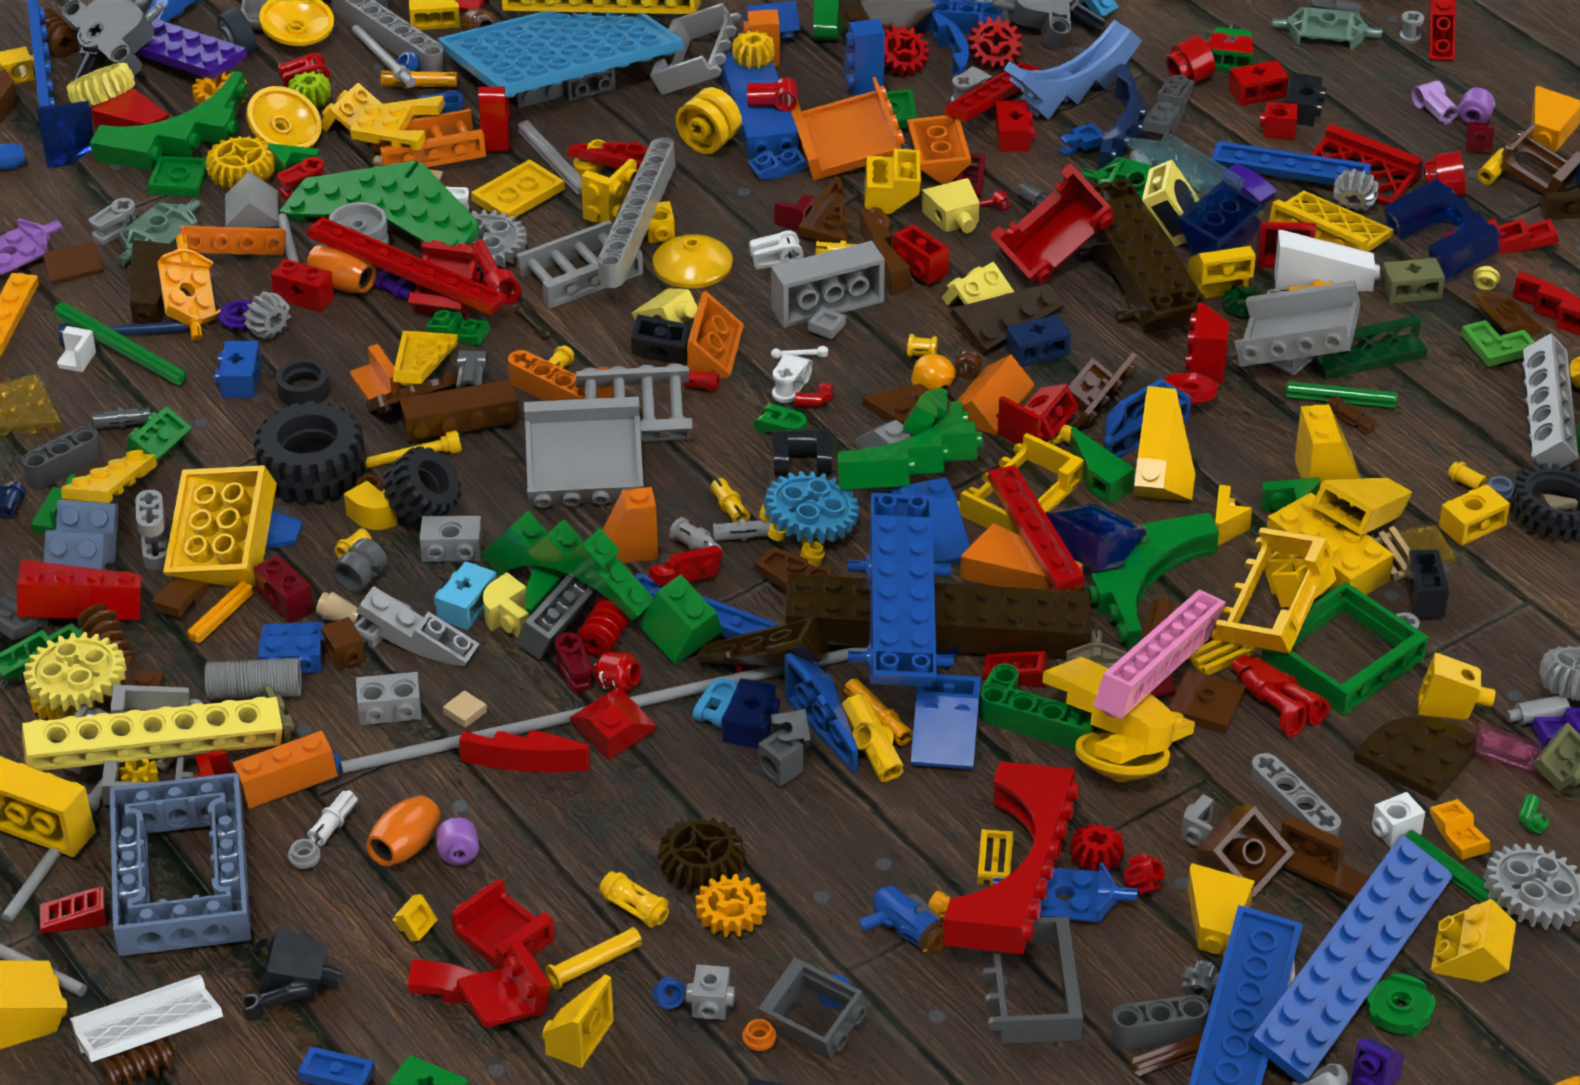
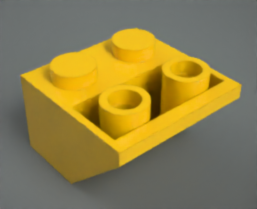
(1474, 943)

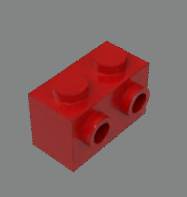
(923, 253)

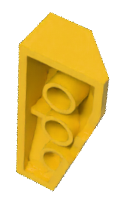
(1164, 453)

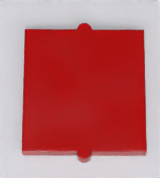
(1016, 421)

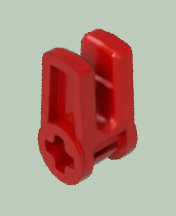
(298, 66)
(296, 174)

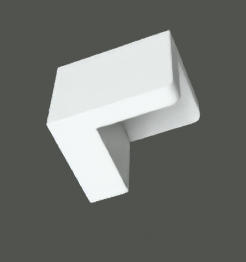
(78, 349)

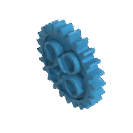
(811, 507)

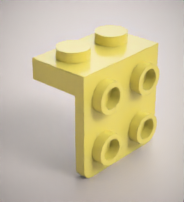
(977, 286)

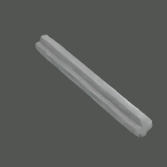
(551, 156)

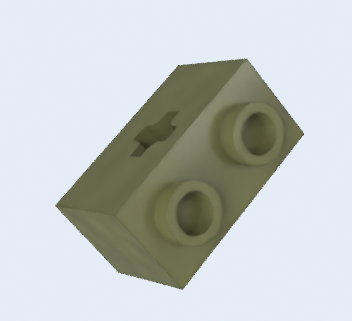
(1412, 280)

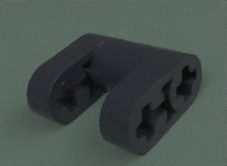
(802, 442)

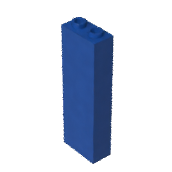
(762, 126)

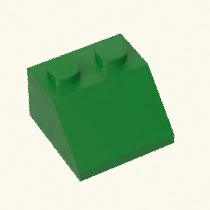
(679, 620)

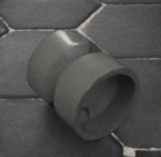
(358, 566)

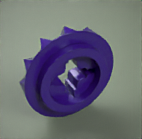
(230, 313)

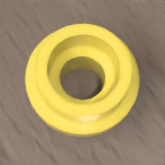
(1486, 278)

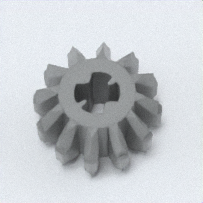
(1355, 190)
(267, 315)

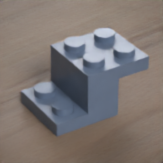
(83, 534)

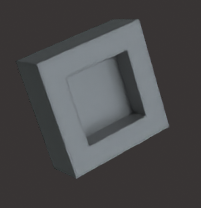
(826, 323)

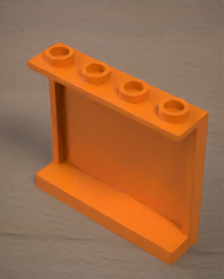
(846, 132)

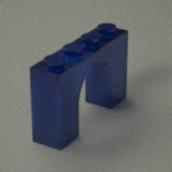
(1439, 204)

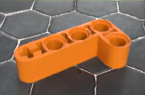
(547, 379)

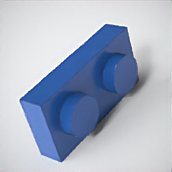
(335, 1068)

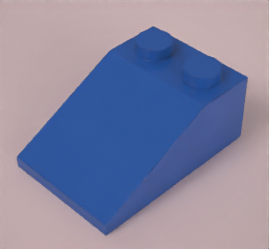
(948, 528)

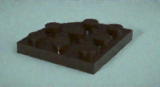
(1419, 753)

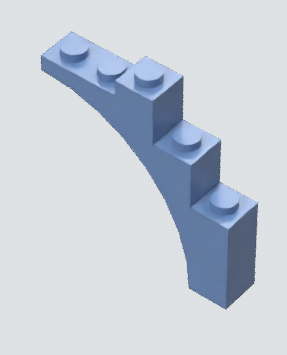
(1071, 81)

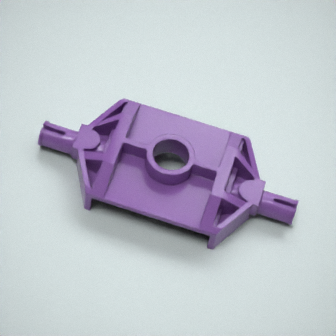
(25, 244)

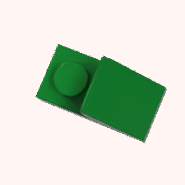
(288, 156)
(1279, 494)

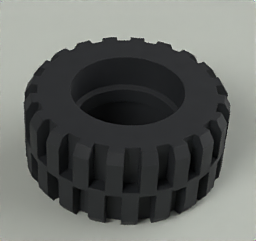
(306, 429)

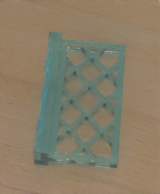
(1195, 166)

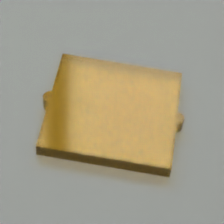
(1427, 539)

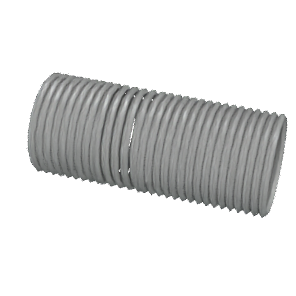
(227, 678)

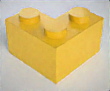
(1286, 574)

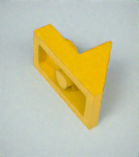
(1230, 519)

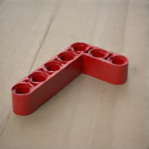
(494, 118)

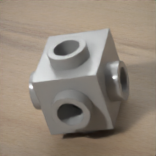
(710, 999)

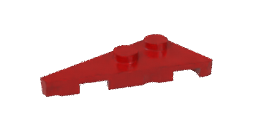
(610, 153)

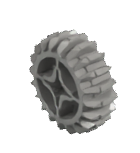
(1561, 672)

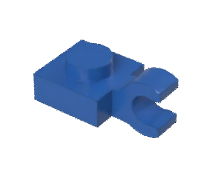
(1085, 136)

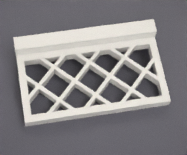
(144, 1018)

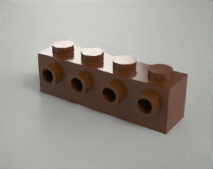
(459, 410)

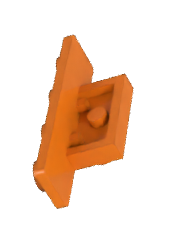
(235, 240)

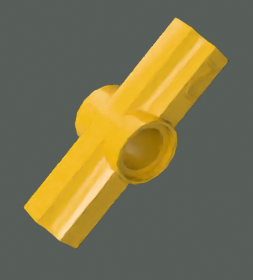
(873, 737)

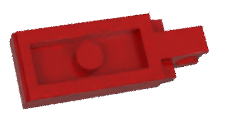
(692, 565)

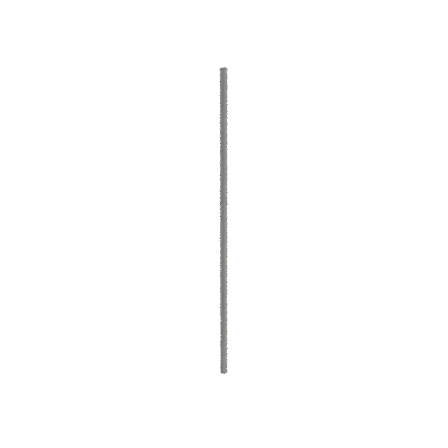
(564, 717)

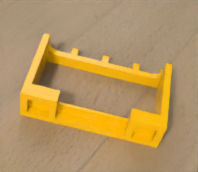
(1039, 452)
(1289, 623)

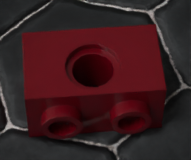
(283, 589)

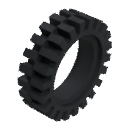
(1540, 515)

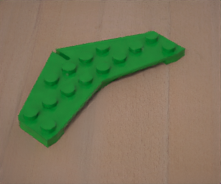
(406, 193)

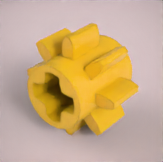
(139, 771)

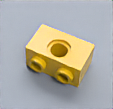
(1474, 514)

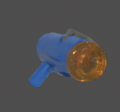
(910, 917)

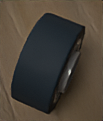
(236, 29)

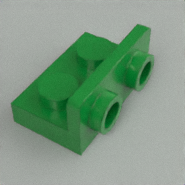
(159, 434)

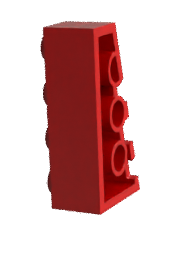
(68, 590)

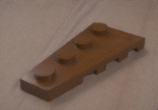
(779, 563)

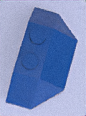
(1126, 418)

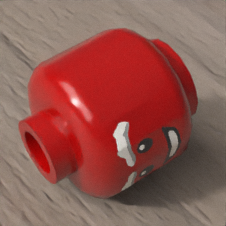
(617, 670)

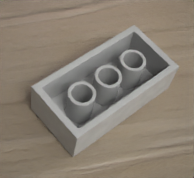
(830, 280)

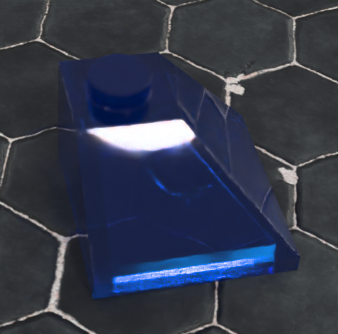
(65, 132)

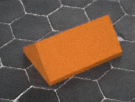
(941, 146)
(713, 338)
(996, 380)

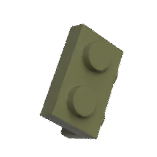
(1561, 758)

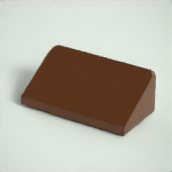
(72, 262)

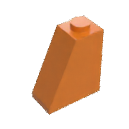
(634, 525)

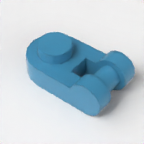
(717, 695)

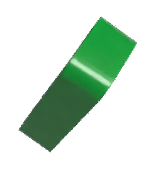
(825, 20)
(1028, 713)

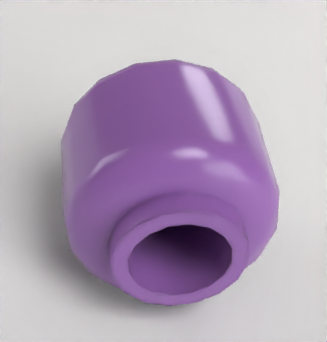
(1476, 105)
(456, 838)

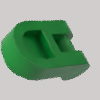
(779, 418)

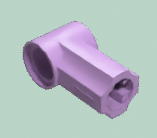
(1434, 98)

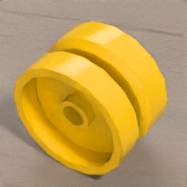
(708, 120)

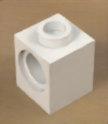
(1397, 817)

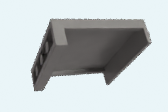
(1299, 323)
(582, 450)

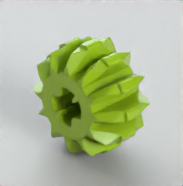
(312, 86)

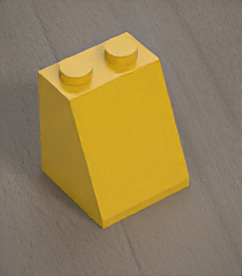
(1322, 446)
(28, 1001)

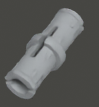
(740, 530)

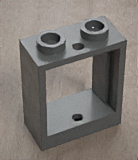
(787, 990)

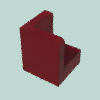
(792, 215)

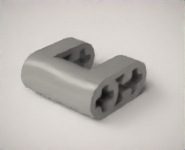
(152, 527)

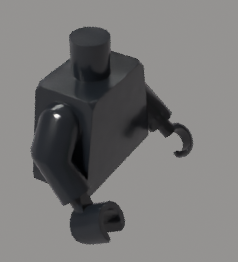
(290, 971)

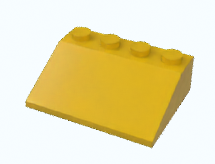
(220, 524)

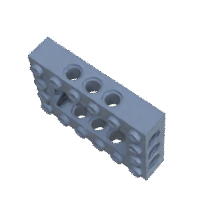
(183, 922)

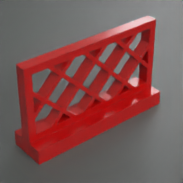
(1379, 155)

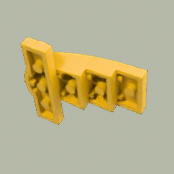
(1143, 731)

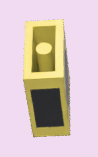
(1168, 197)

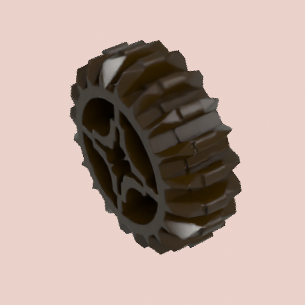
(699, 852)

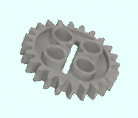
(503, 236)
(1534, 886)

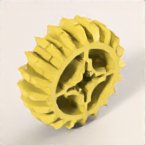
(101, 84)

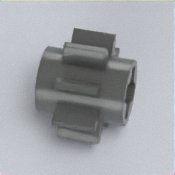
(1200, 979)

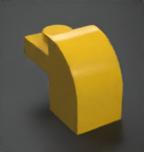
(369, 507)

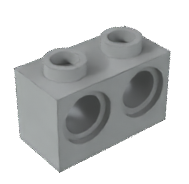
(388, 698)

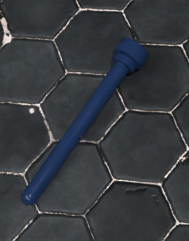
(137, 329)

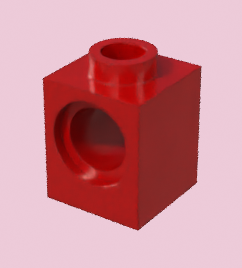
(1279, 120)

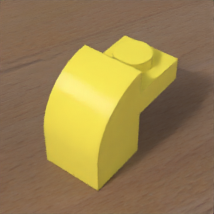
(505, 604)

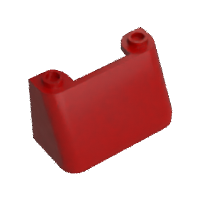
(1055, 227)

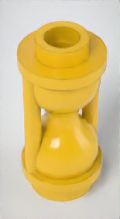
(623, 892)

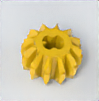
(753, 49)

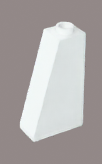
(1308, 259)

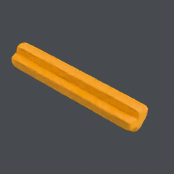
(220, 612)

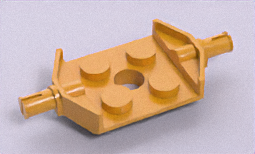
(188, 271)

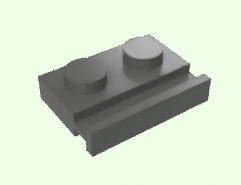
(14, 626)

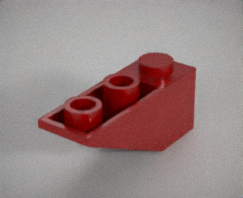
(1441, 30)

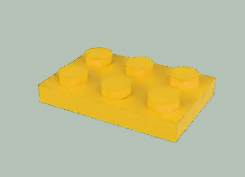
(518, 190)

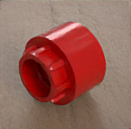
(1191, 59)
(1448, 169)

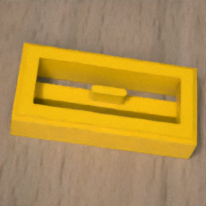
(1217, 650)
(997, 835)

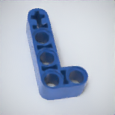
(963, 14)

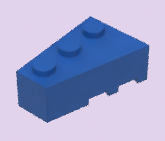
(864, 56)

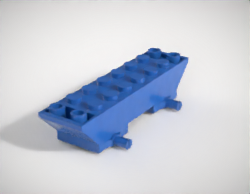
(901, 592)

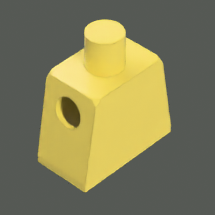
(952, 206)
(671, 305)

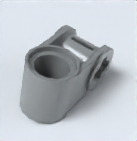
(968, 81)

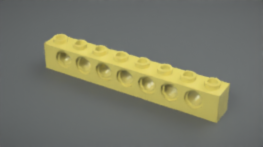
(140, 744)

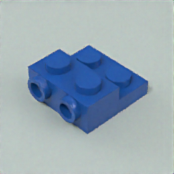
(293, 641)

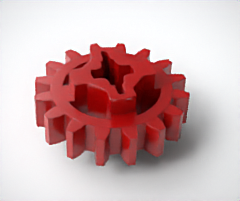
(1006, 45)
(904, 51)

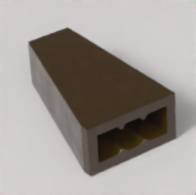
(145, 284)

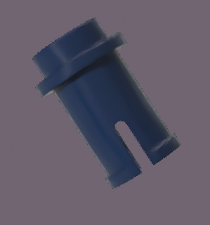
(14, 494)

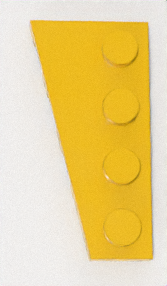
(420, 355)
(109, 480)

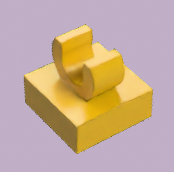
(415, 918)

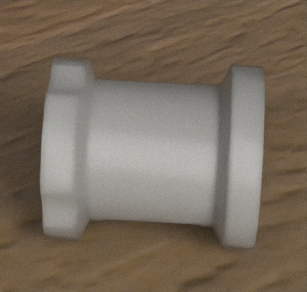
(1411, 27)

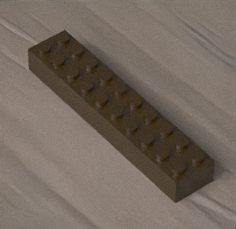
(966, 616)

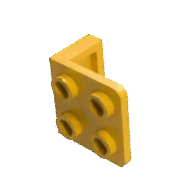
(347, 107)
(605, 196)

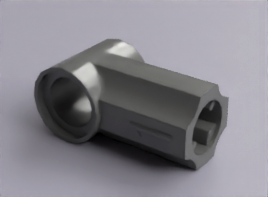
(471, 368)

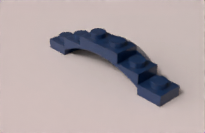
(1129, 124)

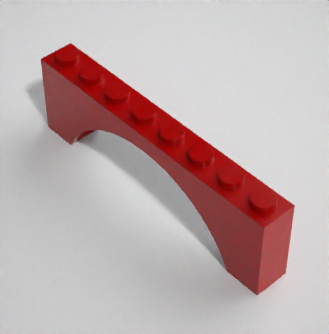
(1005, 913)

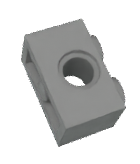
(451, 538)

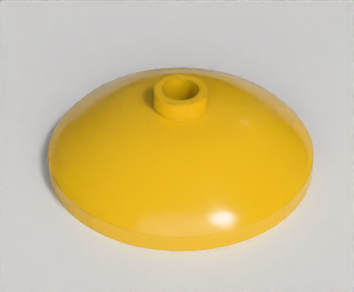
(296, 21)
(283, 117)
(692, 261)
(1131, 770)

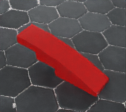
(1518, 237)
(1549, 301)
(526, 754)

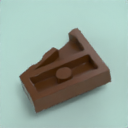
(894, 403)

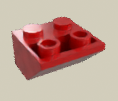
(1207, 343)

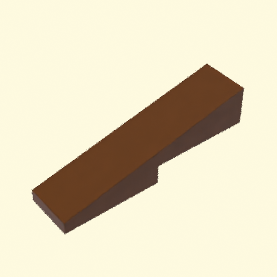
(896, 269)

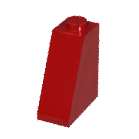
(127, 110)

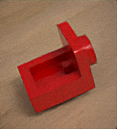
(212, 763)

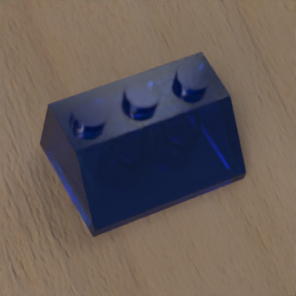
(1221, 219)
(1096, 535)

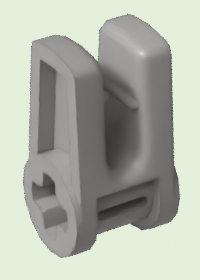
(112, 220)

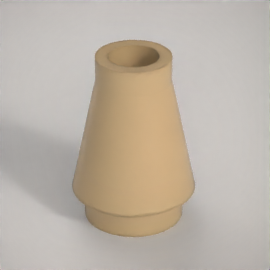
(334, 608)

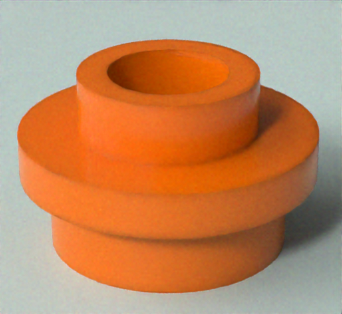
(759, 1035)

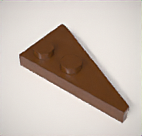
(827, 216)
(384, 403)

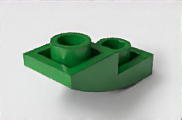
(451, 322)

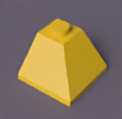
(580, 1024)

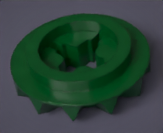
(1235, 300)

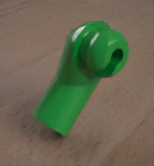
(1529, 817)

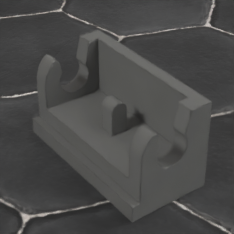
(793, 723)

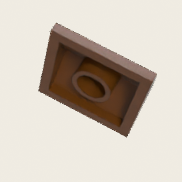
(1506, 313)

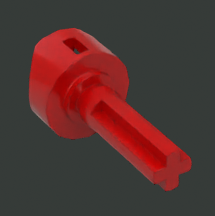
(495, 278)

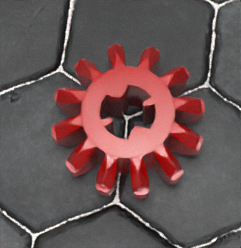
(1096, 846)

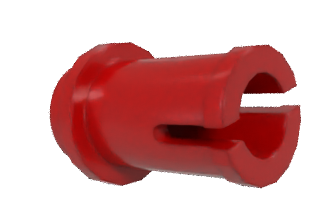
(703, 380)

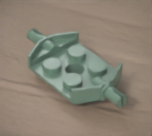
(1327, 24)
(157, 225)

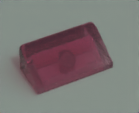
(1506, 746)

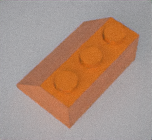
(285, 769)

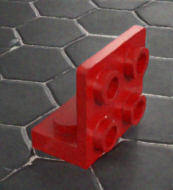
(507, 993)

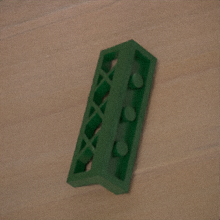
(1375, 354)

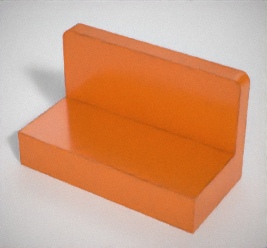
(377, 376)

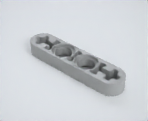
(1300, 793)

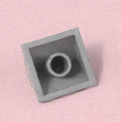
(251, 204)

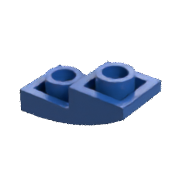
(771, 167)

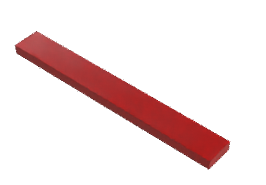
(406, 265)

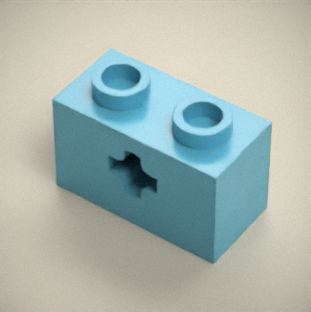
(462, 597)

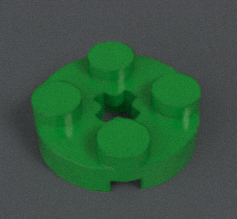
(1396, 1019)

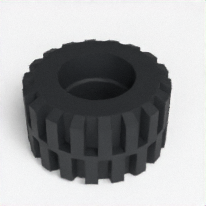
(421, 485)

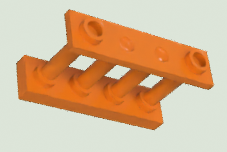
(447, 141)

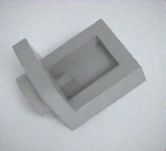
(1197, 821)

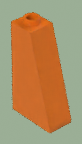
(1005, 561)

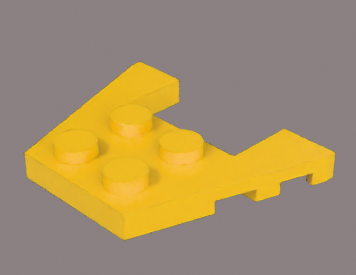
(391, 119)

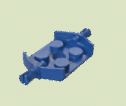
(1091, 894)

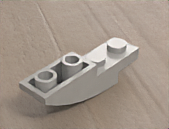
(418, 634)

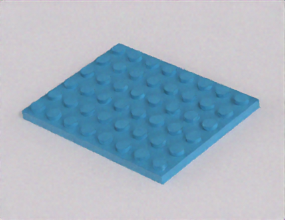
(557, 47)

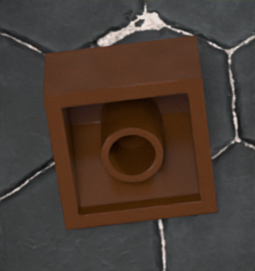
(1246, 846)

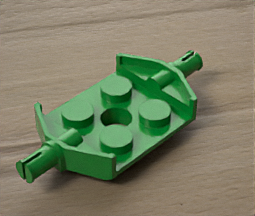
(1119, 170)

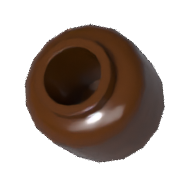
(477, 18)

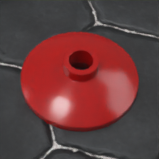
(1195, 385)

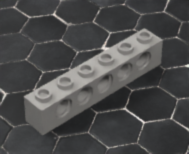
(1550, 403)

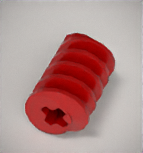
(602, 627)

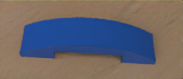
(947, 33)

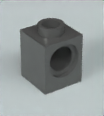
(780, 759)

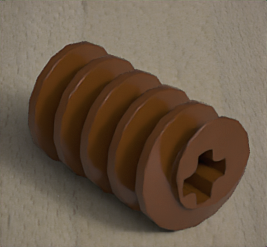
(61, 37)
(102, 622)
(138, 1061)

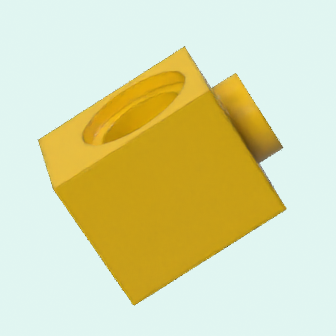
(20, 56)
(662, 224)

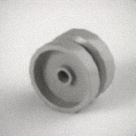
(363, 218)

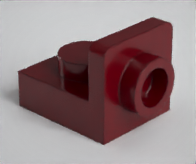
(1479, 137)

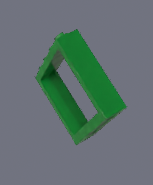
(1408, 642)

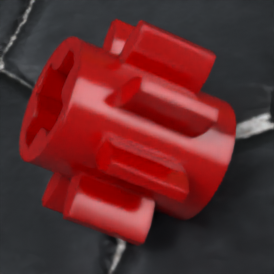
(1144, 873)

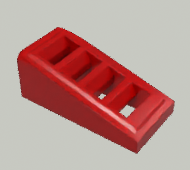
(1029, 665)
(90, 908)

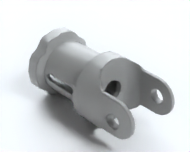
(697, 537)

